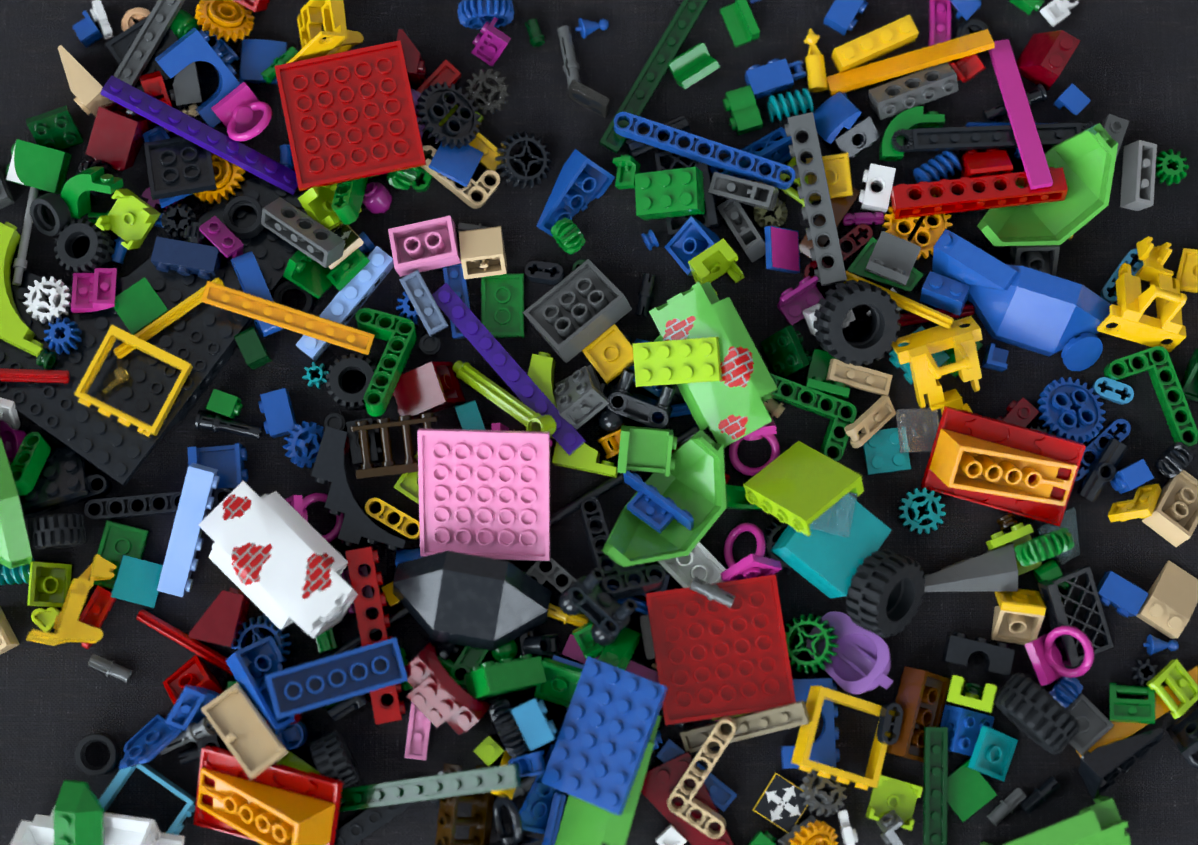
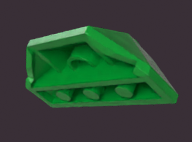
(78, 816)

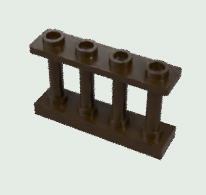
(389, 467)
(480, 819)

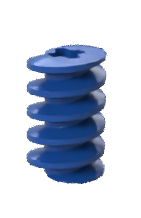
(938, 168)

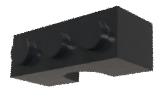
(997, 658)

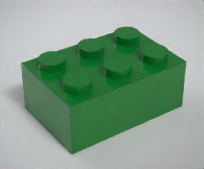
(669, 193)
(504, 676)

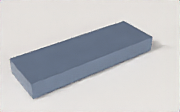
(423, 302)

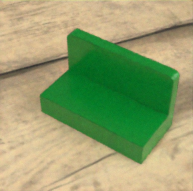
(740, 22)
(692, 65)
(348, 269)

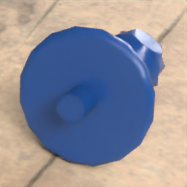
(587, 27)
(1155, 645)

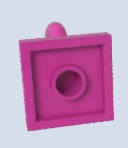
(243, 113)
(767, 432)
(300, 504)
(753, 565)
(1048, 659)

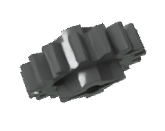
(818, 797)

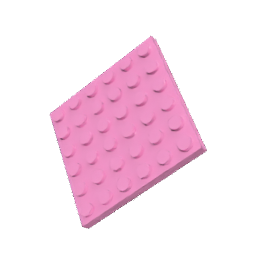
(484, 493)

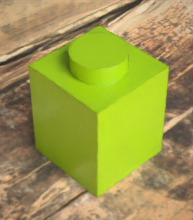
(489, 750)

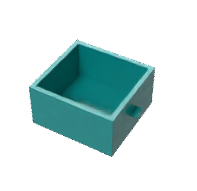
(830, 559)

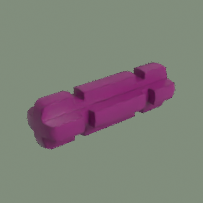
(863, 218)

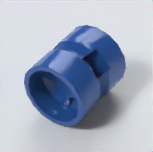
(293, 735)

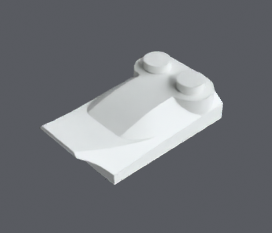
(697, 563)

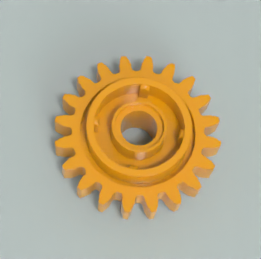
(224, 19)
(226, 180)
(815, 834)

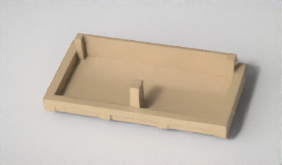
(244, 731)

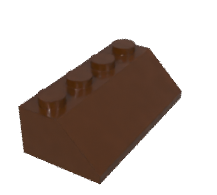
(922, 701)

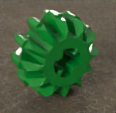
(1170, 175)
(404, 178)
(567, 235)

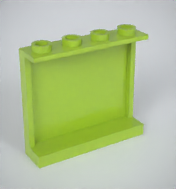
(801, 486)

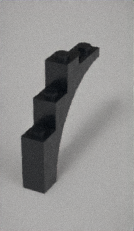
(356, 523)

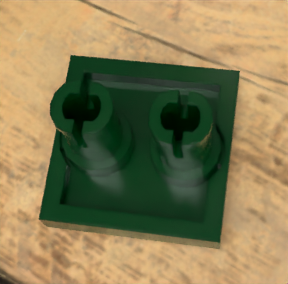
(55, 129)
(786, 352)

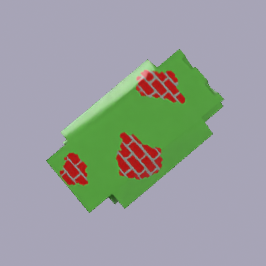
(735, 403)

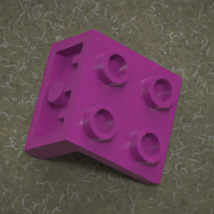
(795, 301)

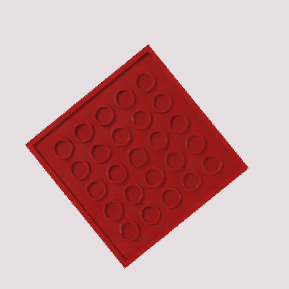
(350, 115)
(720, 656)

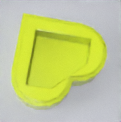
(45, 618)

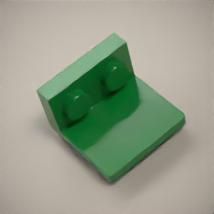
(308, 274)
(818, 373)

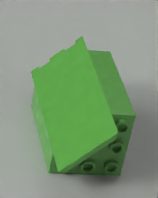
(592, 825)
(1093, 826)

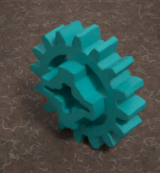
(929, 516)

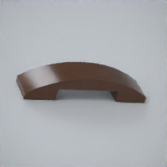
(840, 208)

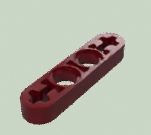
(854, 233)

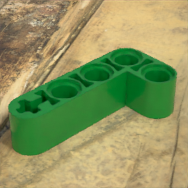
(348, 199)

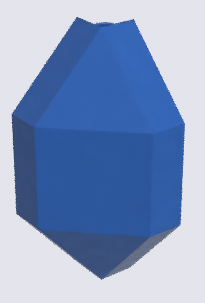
(1038, 311)

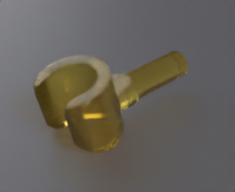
(121, 376)

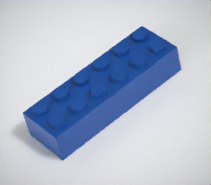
(336, 678)

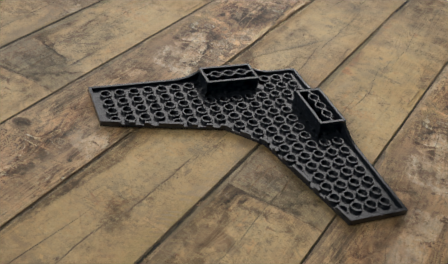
(199, 337)

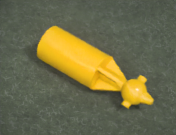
(815, 65)

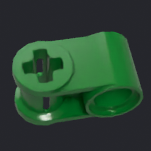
(1050, 571)

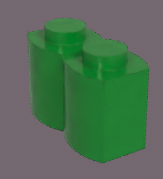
(743, 110)

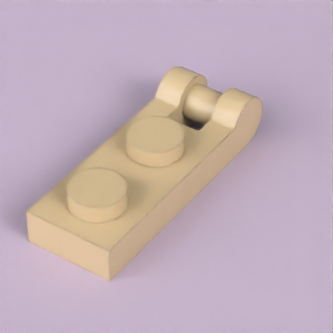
(870, 421)

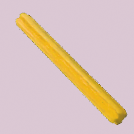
(911, 305)
(165, 320)

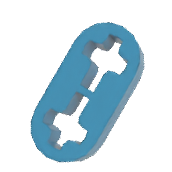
(1114, 386)

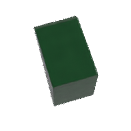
(252, 348)

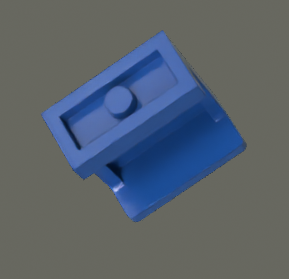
(227, 459)

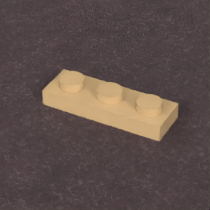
(859, 377)

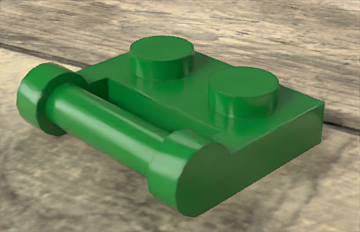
(1131, 709)

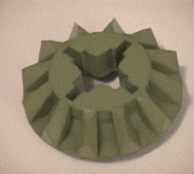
(780, 215)

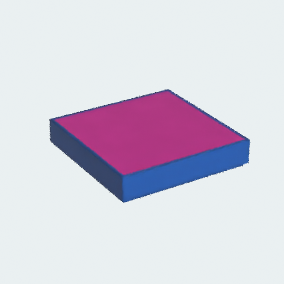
(782, 249)

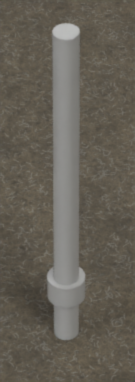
(20, 262)

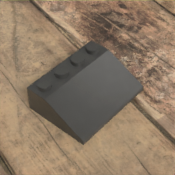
(577, 310)

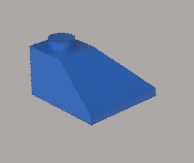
(689, 242)

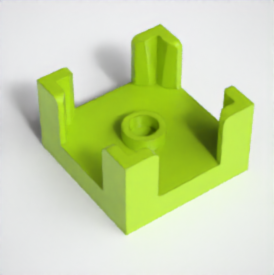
(318, 205)
(129, 218)
(714, 263)
(971, 700)
(896, 796)

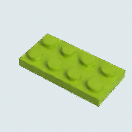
(677, 361)

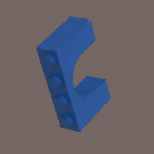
(194, 48)
(823, 747)

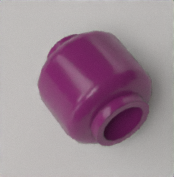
(377, 198)

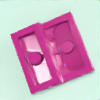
(94, 290)

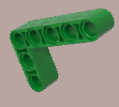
(396, 340)
(1161, 388)
(814, 406)
(29, 462)

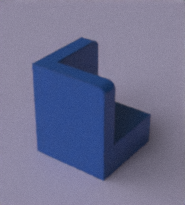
(87, 30)
(1073, 100)
(995, 358)

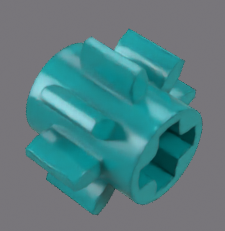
(316, 369)

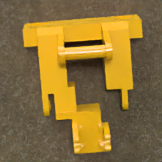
(332, 16)
(1132, 302)
(925, 370)
(66, 624)

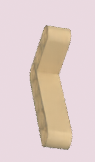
(699, 776)

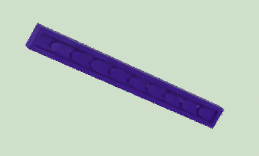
(200, 134)
(505, 365)

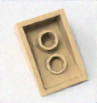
(82, 84)
(1176, 509)
(1170, 601)

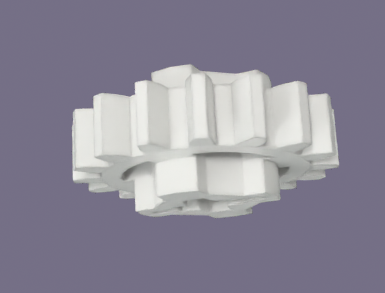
(38, 302)

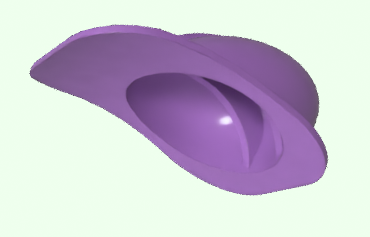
(861, 657)

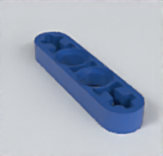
(1095, 448)

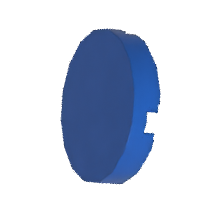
(1082, 351)

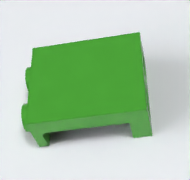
(646, 450)

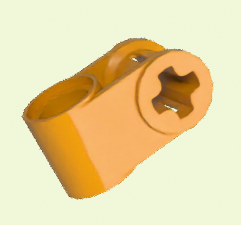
(614, 439)

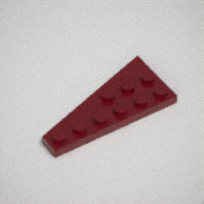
(657, 788)

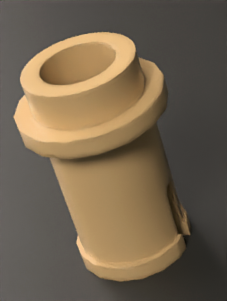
(774, 407)

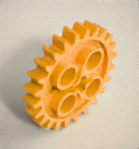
(930, 232)

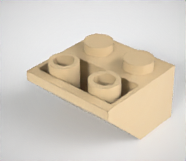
(482, 252)

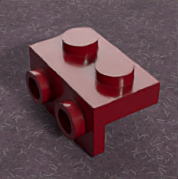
(1019, 413)

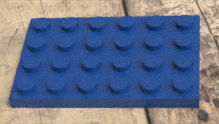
(604, 735)

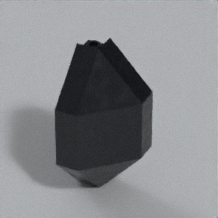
(470, 599)

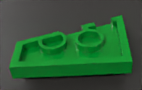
(859, 265)

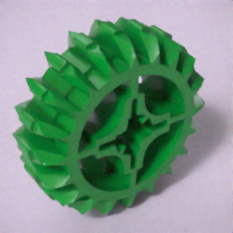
(1044, 547)
(818, 638)

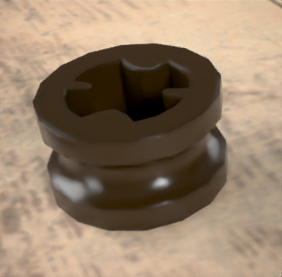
(1006, 522)

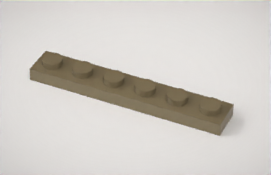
(750, 725)

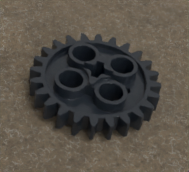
(435, 105)

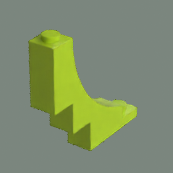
(12, 326)
(585, 457)

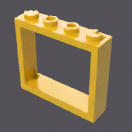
(97, 362)
(807, 733)

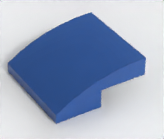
(258, 56)
(834, 115)
(456, 163)
(189, 705)

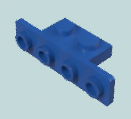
(653, 507)

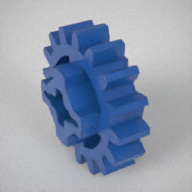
(306, 454)

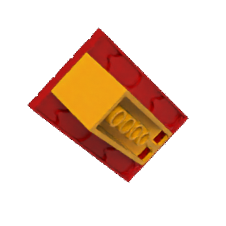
(1003, 465)
(272, 808)

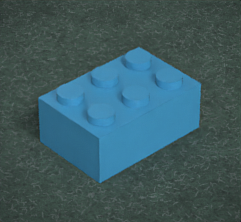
(534, 723)

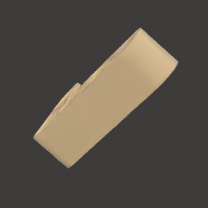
(473, 187)

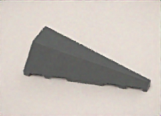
(984, 573)

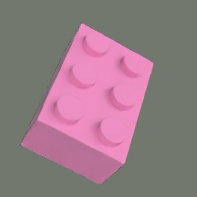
(424, 245)

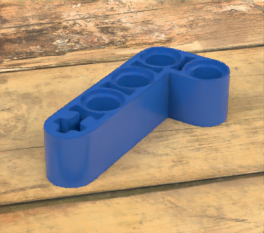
(254, 284)

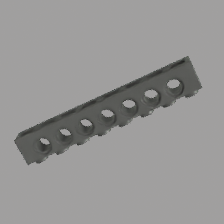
(806, 124)

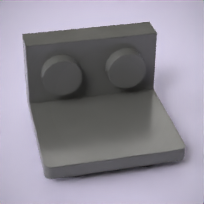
(893, 258)
(578, 398)

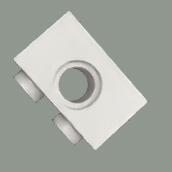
(884, 178)

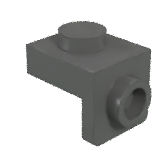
(888, 824)

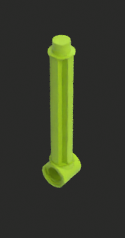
(503, 399)

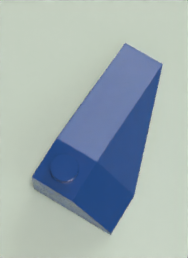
(576, 187)
(969, 264)
(249, 669)

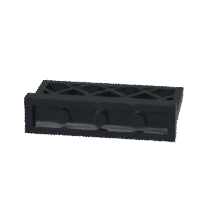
(711, 214)
(1058, 617)

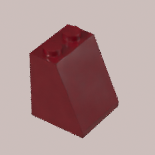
(1046, 56)
(117, 136)
(428, 389)
(223, 619)

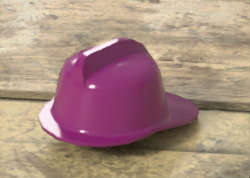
(11, 440)

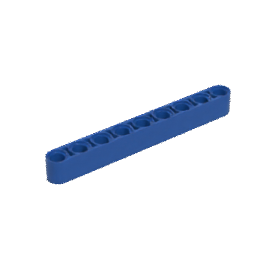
(696, 142)

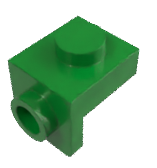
(626, 171)
(585, 641)

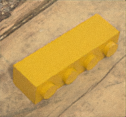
(875, 44)

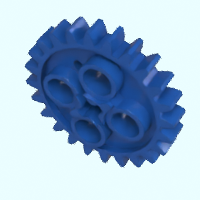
(1071, 410)

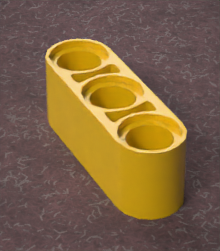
(386, 511)

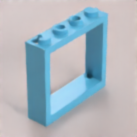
(123, 776)

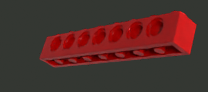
(970, 200)
(382, 712)

